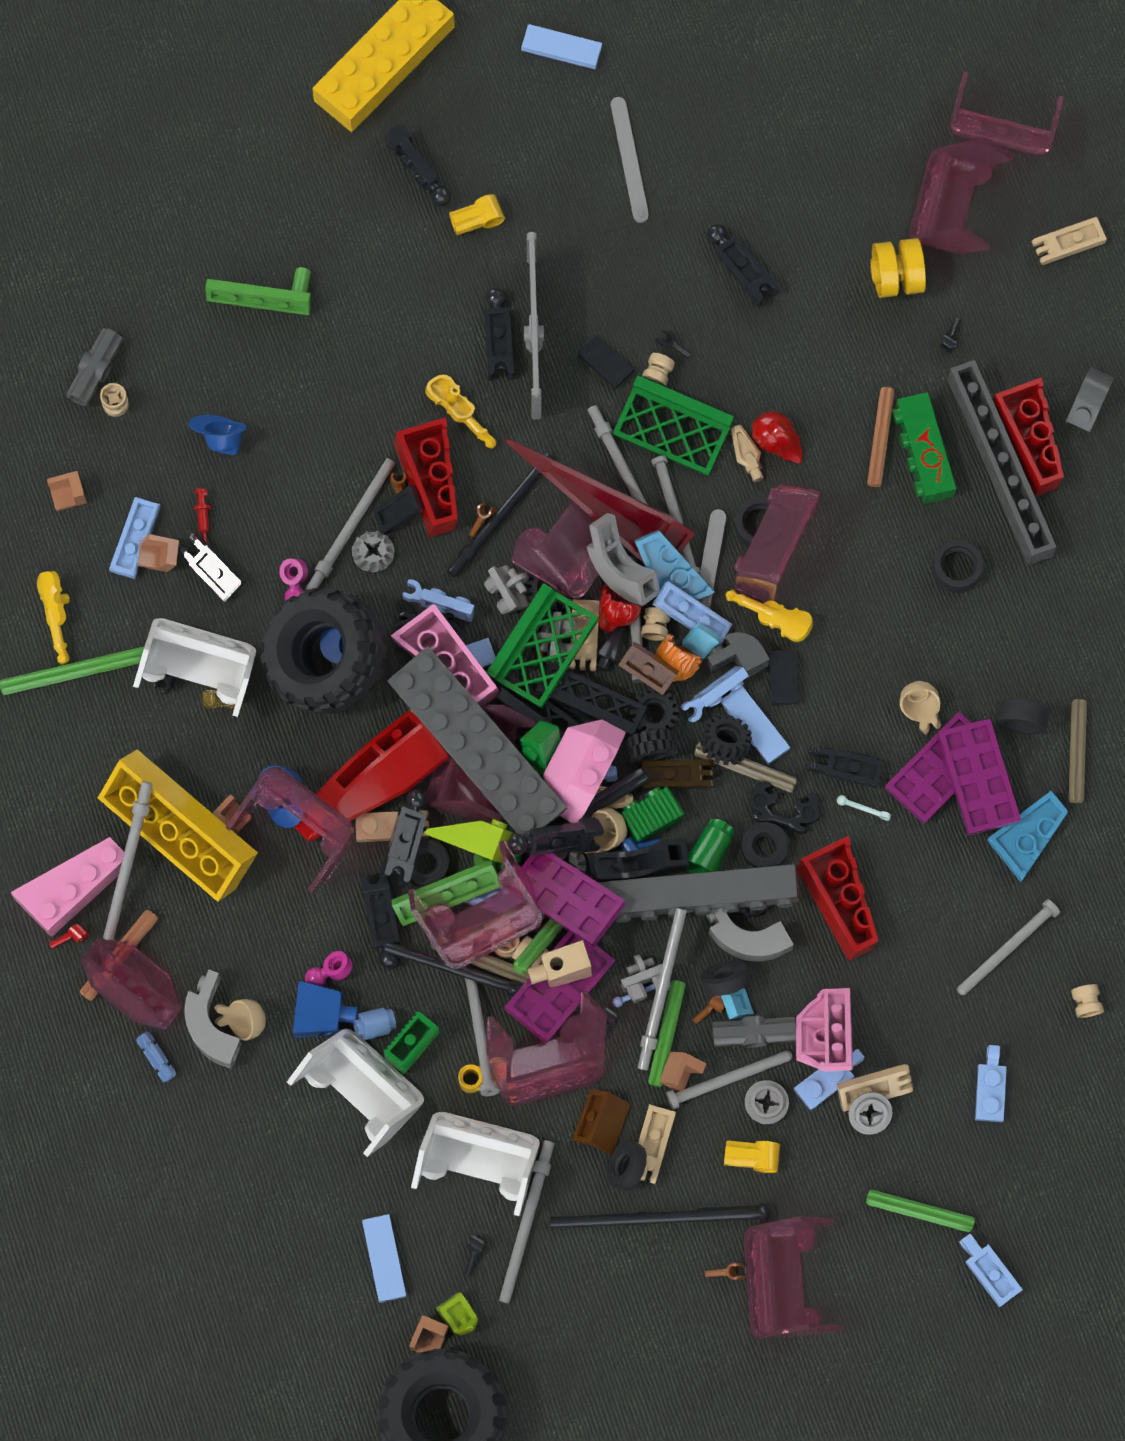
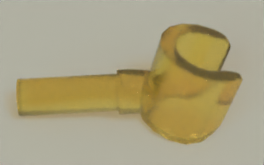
(210, 700)

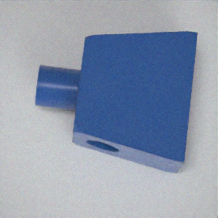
(320, 1011)

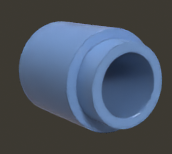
(374, 1023)

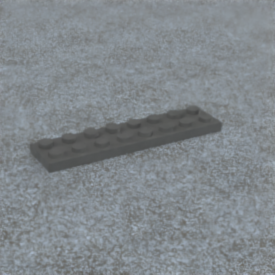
(476, 743)

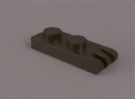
(678, 774)

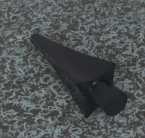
(608, 651)

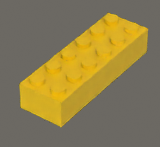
(382, 59)
(179, 826)

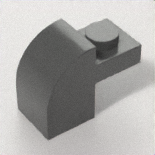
(1090, 399)
(742, 649)

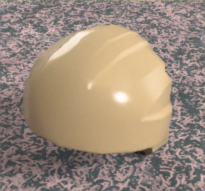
(921, 703)
(614, 829)
(244, 1018)

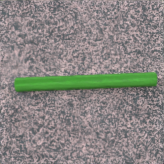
(71, 671)

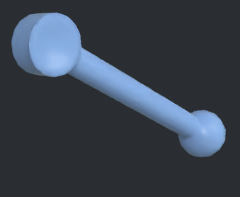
(618, 1001)

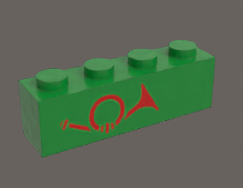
(925, 448)

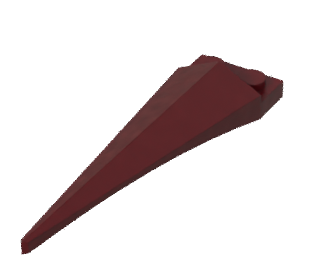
(632, 516)

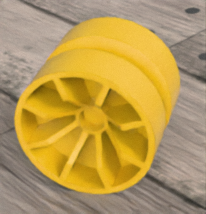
(890, 268)

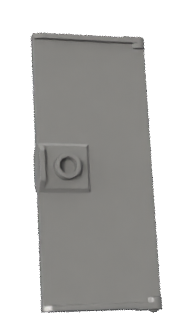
(533, 333)

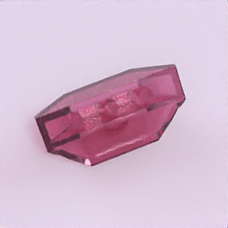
(131, 982)

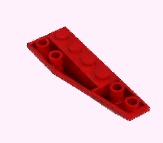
(381, 770)

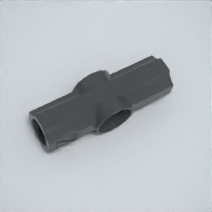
(94, 367)
(754, 1031)

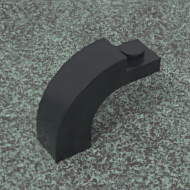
(648, 862)

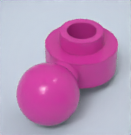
(288, 576)
(335, 966)

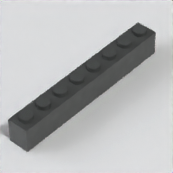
(1001, 462)
(707, 891)

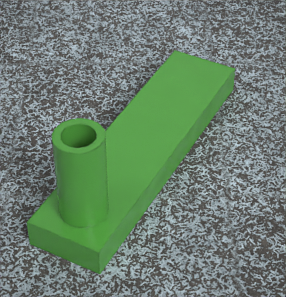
(261, 297)
(451, 890)

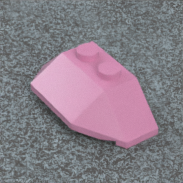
(582, 764)
(826, 1031)

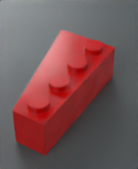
(1031, 434)
(427, 466)
(837, 891)

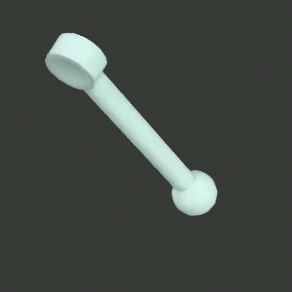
(842, 800)

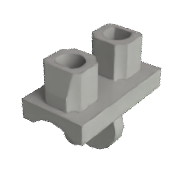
(510, 586)
(561, 627)
(634, 984)

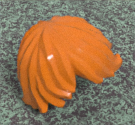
(678, 657)

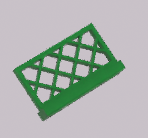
(684, 405)
(521, 638)

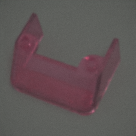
(1005, 134)
(948, 191)
(776, 540)
(279, 788)
(453, 789)
(484, 926)
(552, 1067)
(776, 1279)

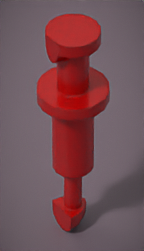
(202, 510)

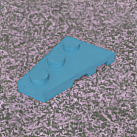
(671, 565)
(1024, 841)

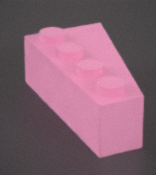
(434, 631)
(70, 886)

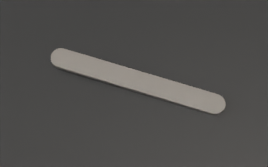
(629, 160)
(712, 551)

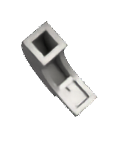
(616, 567)
(749, 945)
(210, 1041)

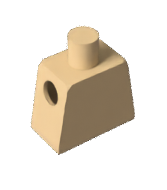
(571, 958)

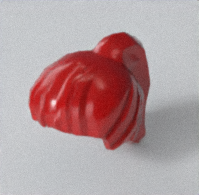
(777, 435)
(616, 611)

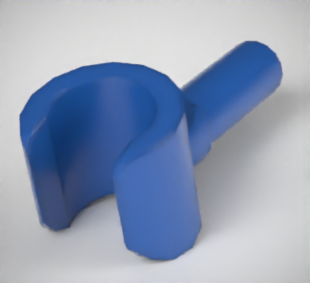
(630, 844)

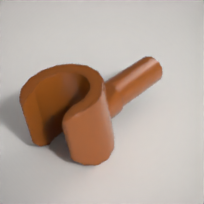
(398, 485)
(481, 517)
(715, 1003)
(730, 1271)

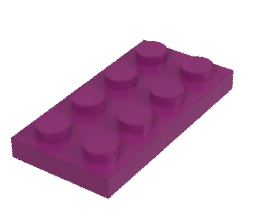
(979, 777)
(925, 780)
(572, 897)
(547, 1008)

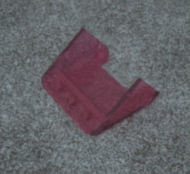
(562, 554)

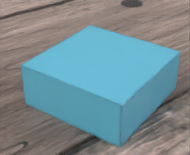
(701, 640)
(737, 1004)

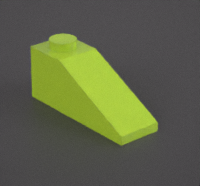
(475, 837)

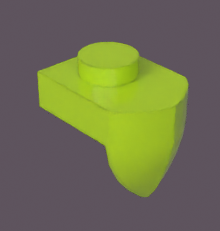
(458, 1315)

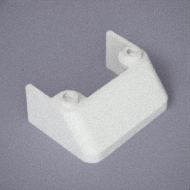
(198, 658)
(364, 1081)
(478, 1151)

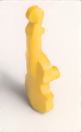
(446, 393)
(49, 590)
(792, 623)

